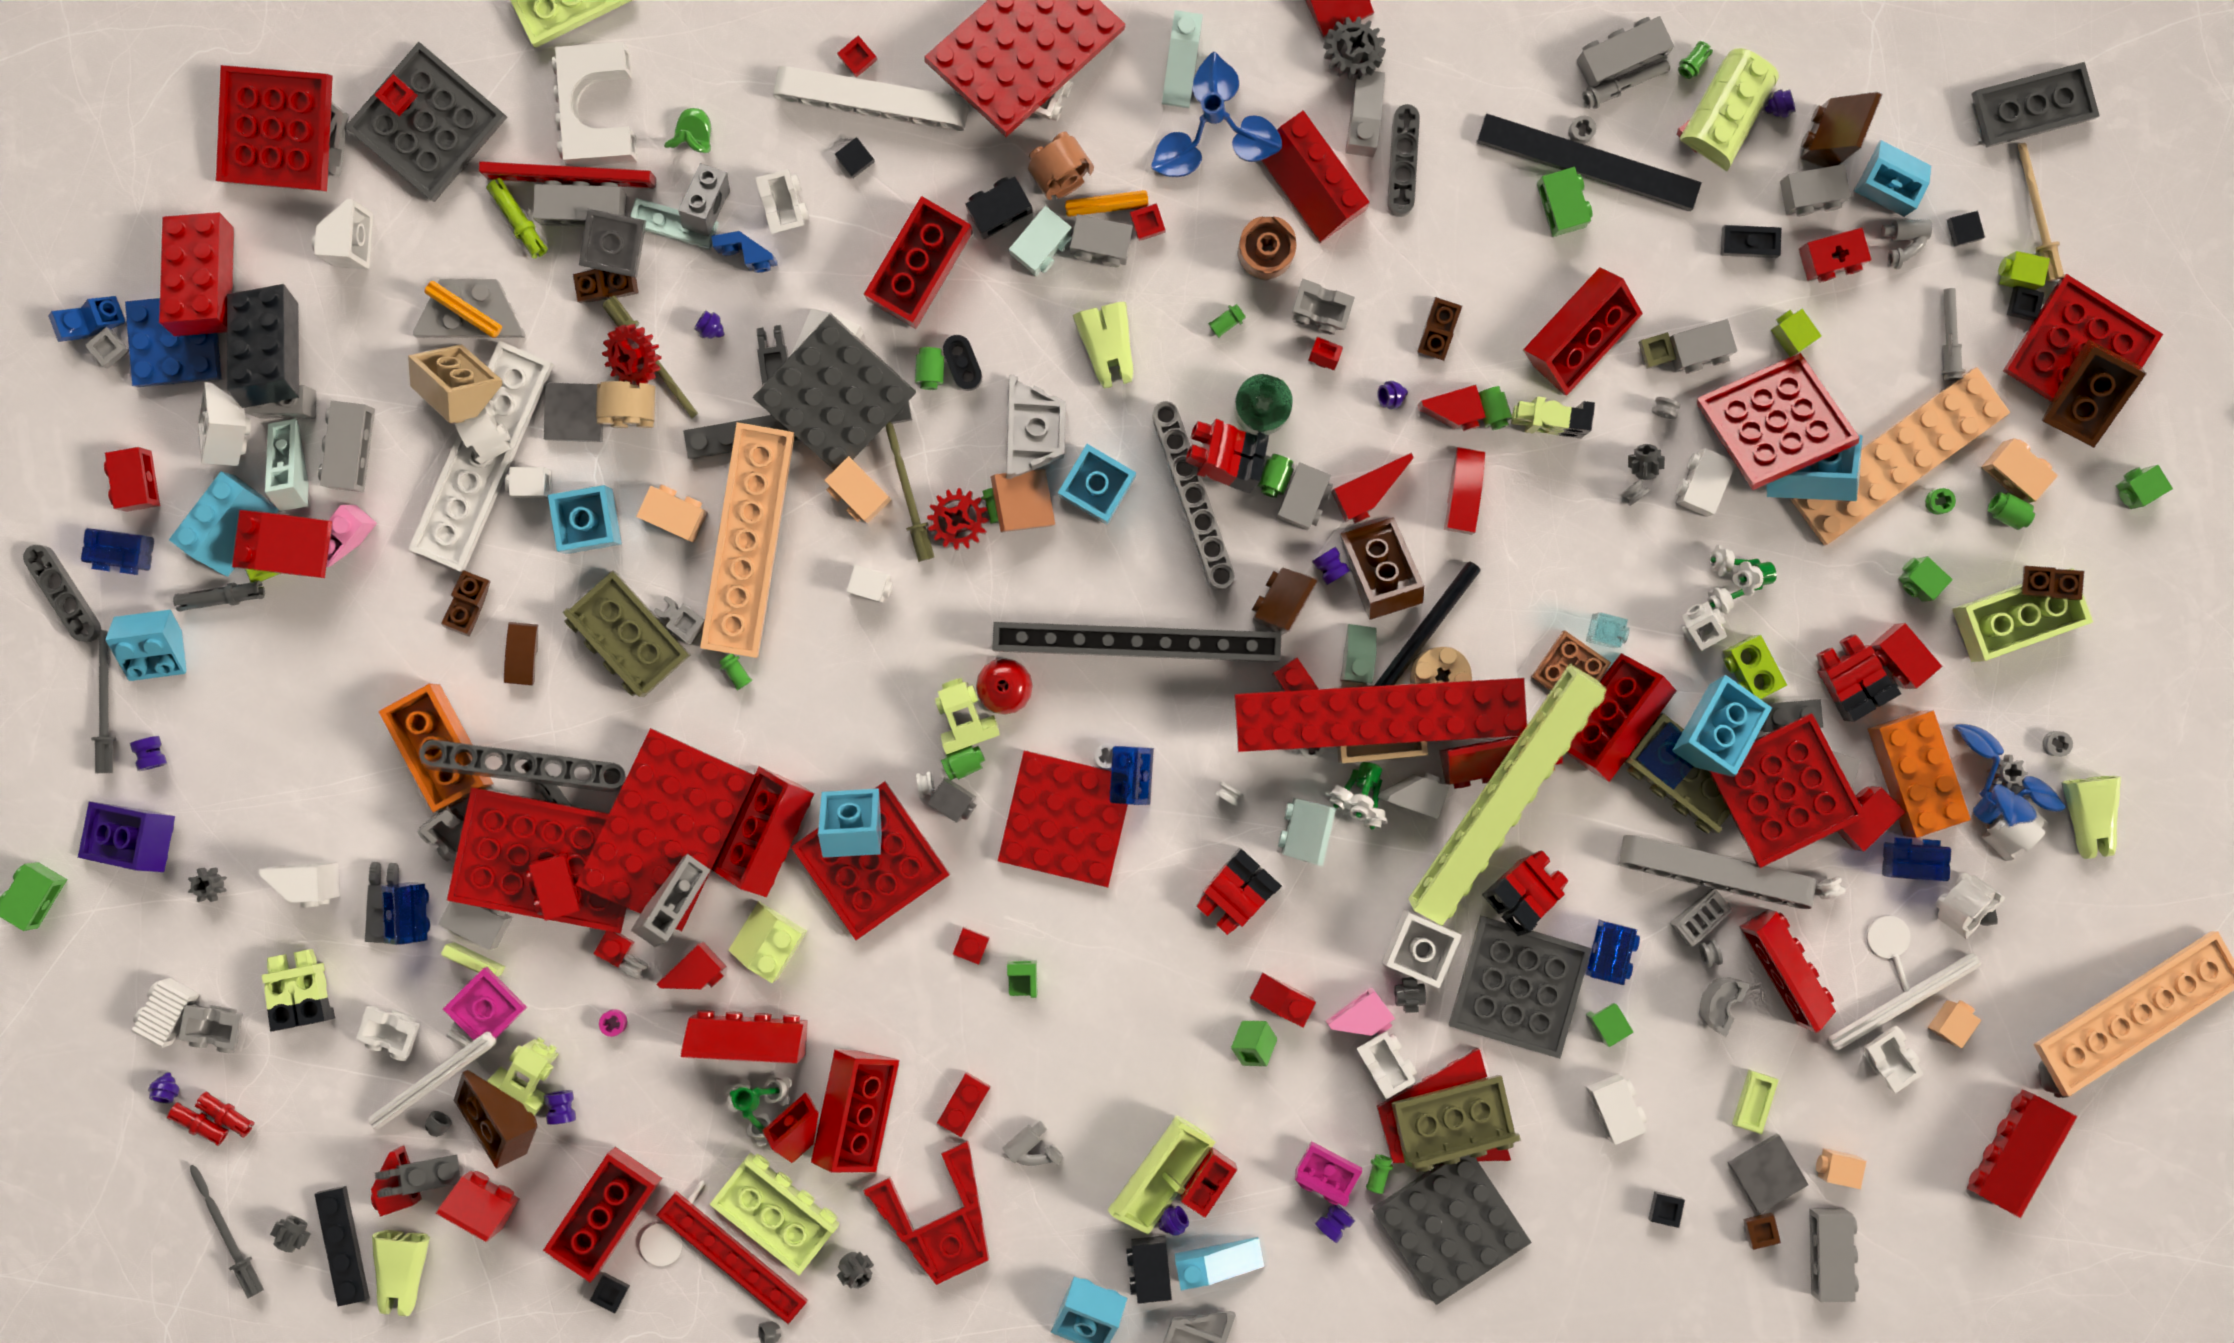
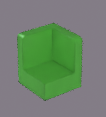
(1022, 978)
(1610, 1024)
(1254, 1043)

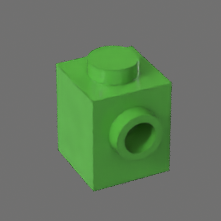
(2143, 486)
(1924, 579)

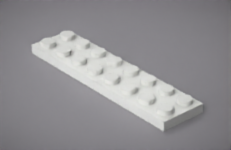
(470, 488)

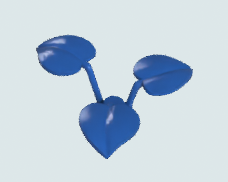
(1212, 86)
(2002, 800)

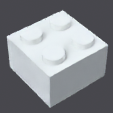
(1421, 948)

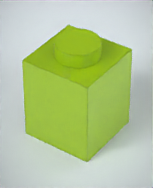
(2023, 270)
(1795, 331)

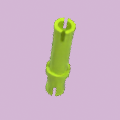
(522, 226)

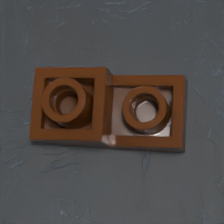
(602, 285)
(1439, 328)
(2052, 583)
(466, 603)
(520, 653)

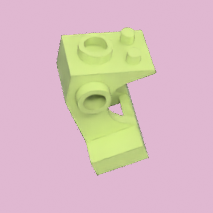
(955, 697)
(535, 1063)

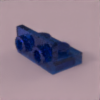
(1131, 775)

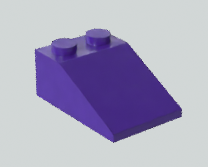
(126, 837)

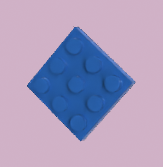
(165, 358)

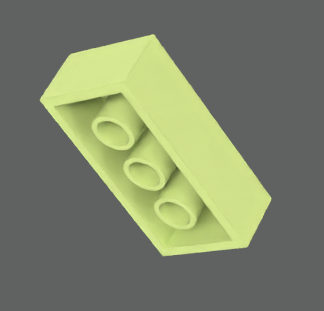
(2014, 621)

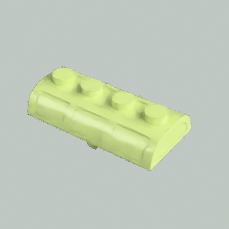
(1730, 106)
(1161, 1175)

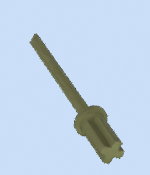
(622, 317)
(918, 531)

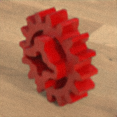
(631, 354)
(963, 507)

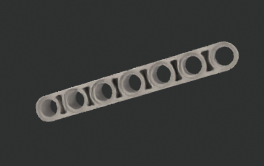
(1193, 510)
(1717, 872)

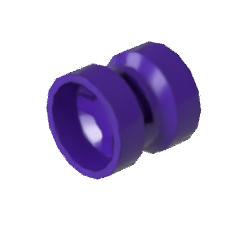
(1330, 565)
(149, 760)
(559, 1107)
(1337, 1219)

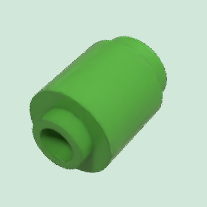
(929, 368)
(1495, 408)
(1276, 475)
(2011, 510)
(963, 762)

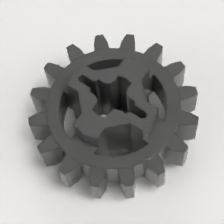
(1362, 59)

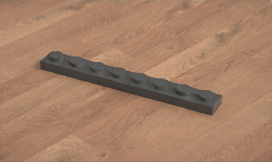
(720, 437)

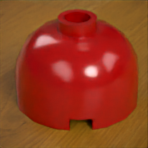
(1018, 690)

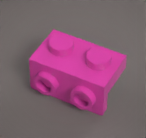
(1327, 1174)

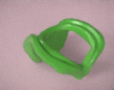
(694, 129)

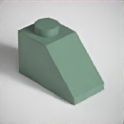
(1359, 654)

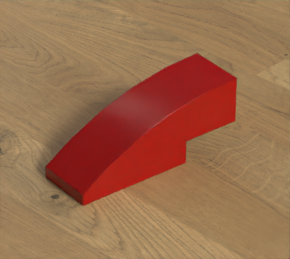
(1465, 491)

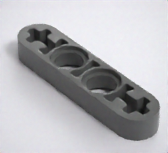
(1400, 160)
(65, 590)

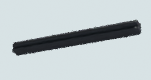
(1429, 625)

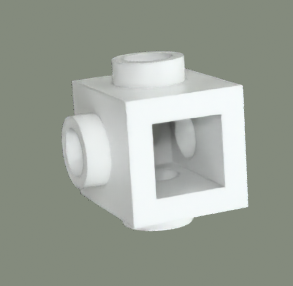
(1704, 625)

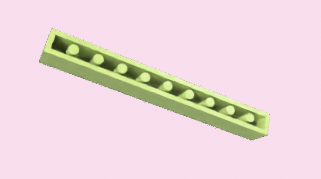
(1507, 794)

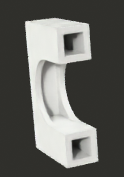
(575, 71)

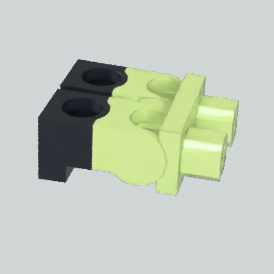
(1554, 417)
(296, 994)

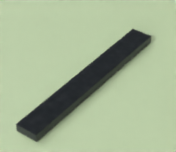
(1589, 162)

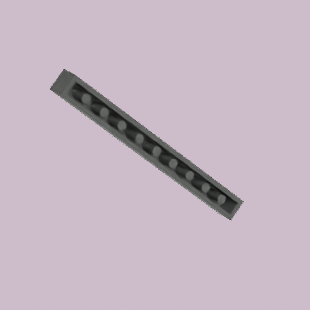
(1136, 641)

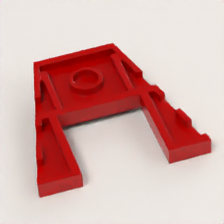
(1455, 1073)
(950, 1242)

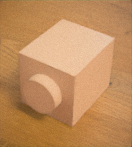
(1955, 1022)
(1841, 1168)

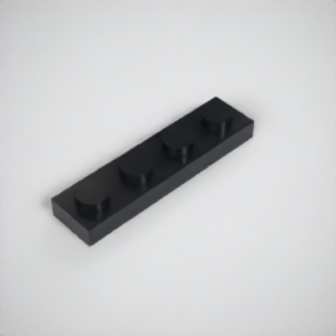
(341, 1246)

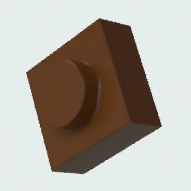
(1762, 1231)

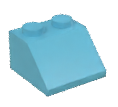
(850, 823)
(1089, 1313)

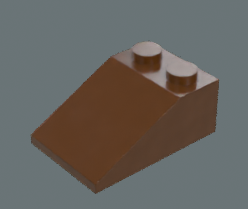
(1839, 128)
(2093, 393)
(1383, 568)
(1283, 600)
(495, 1118)

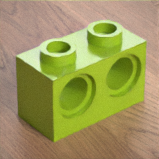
(1760, 663)

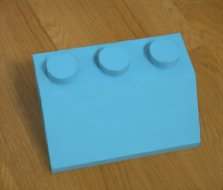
(1825, 480)
(212, 524)
(1722, 727)

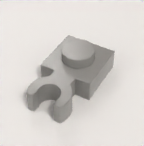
(682, 622)

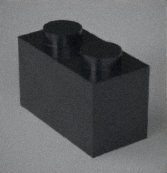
(998, 206)
(1150, 1269)

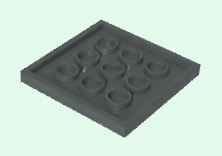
(438, 128)
(834, 393)
(1520, 987)
(1451, 1226)

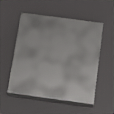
(612, 242)
(571, 413)
(1768, 1173)

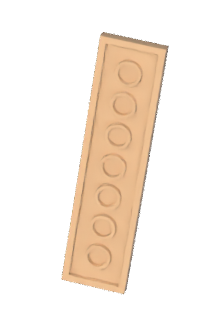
(1909, 452)
(747, 540)
(2138, 1014)

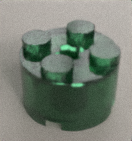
(1267, 389)

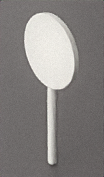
(1890, 939)
(662, 1244)

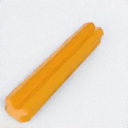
(1106, 203)
(463, 309)

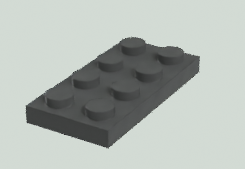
(2035, 104)

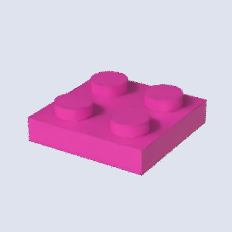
(485, 1006)

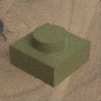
(1657, 350)

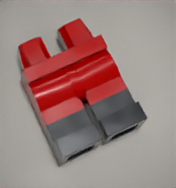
(1228, 454)
(1855, 679)
(1526, 892)
(1237, 901)

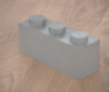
(1625, 51)
(569, 203)
(346, 446)
(1833, 1254)

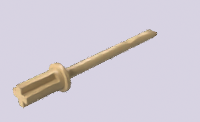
(2047, 249)

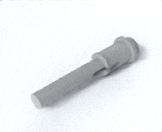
(1595, 96)
(1952, 350)

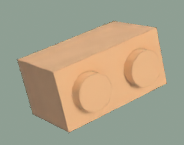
(2020, 470)
(857, 490)
(672, 513)

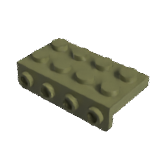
(626, 635)
(1692, 796)
(1454, 1123)

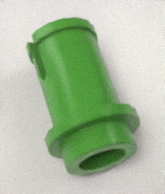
(1690, 66)
(1227, 320)
(989, 499)
(735, 671)
(1379, 1173)

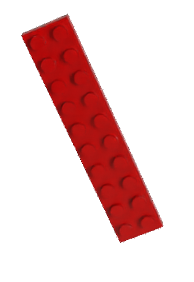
(1380, 714)

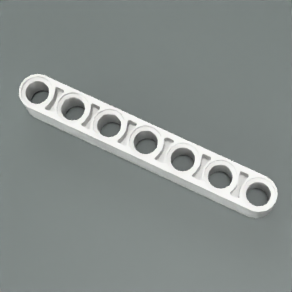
(871, 98)

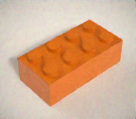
(428, 717)
(1919, 773)

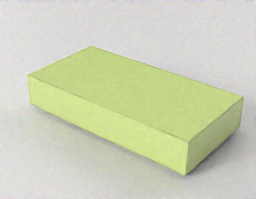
(471, 958)
(1755, 1101)

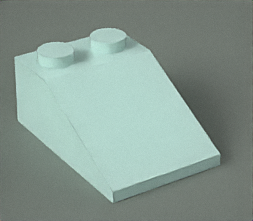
(1307, 831)

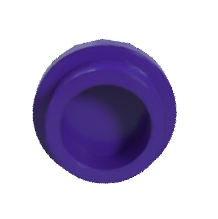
(1781, 104)
(709, 325)
(1391, 394)
(164, 1089)
(1174, 1221)

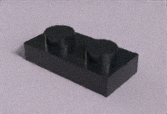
(1751, 241)

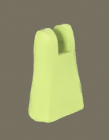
(1107, 340)
(2094, 813)
(398, 1268)

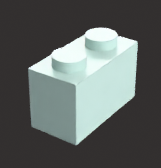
(1041, 241)

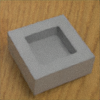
(107, 347)

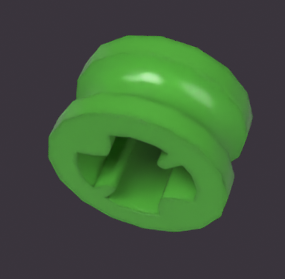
(1942, 492)

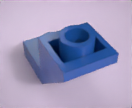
(755, 256)
(88, 320)

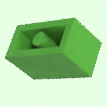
(1564, 201)
(30, 895)

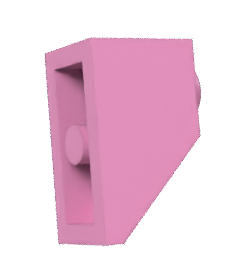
(1363, 1016)

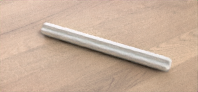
(1904, 1001)
(432, 1080)

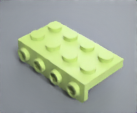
(552, 18)
(775, 1213)

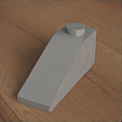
(1366, 115)
(670, 902)

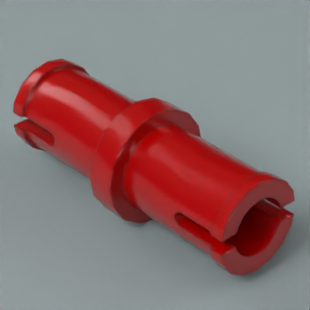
(224, 1114)
(197, 1124)

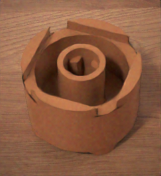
(1059, 166)
(1262, 232)

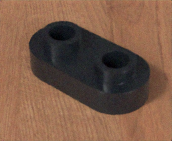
(962, 363)

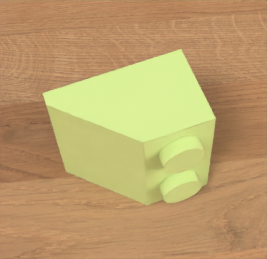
(767, 942)

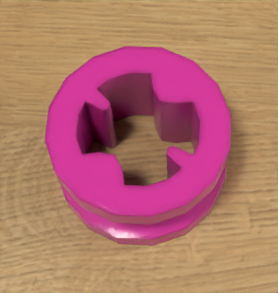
(617, 1030)

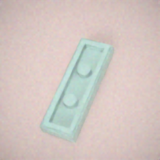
(667, 223)

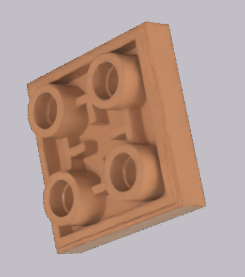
(1023, 501)
(1569, 651)

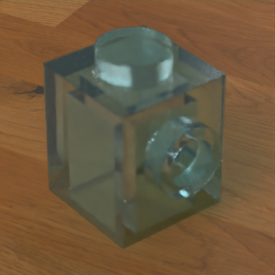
(1607, 630)

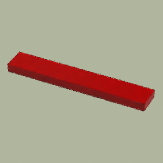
(567, 174)
(732, 1257)

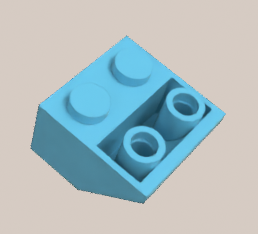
(1894, 179)
(147, 645)

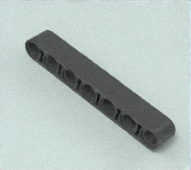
(511, 757)

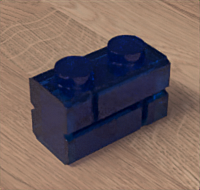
(117, 549)
(1916, 861)
(405, 913)
(1612, 952)

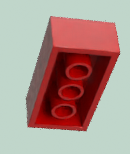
(918, 262)
(195, 273)
(602, 1214)

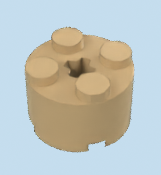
(625, 404)
(1444, 659)

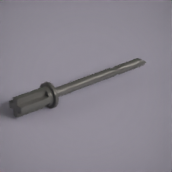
(103, 743)
(243, 1268)

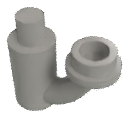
(1913, 230)
(1022, 1143)

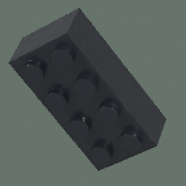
(262, 346)

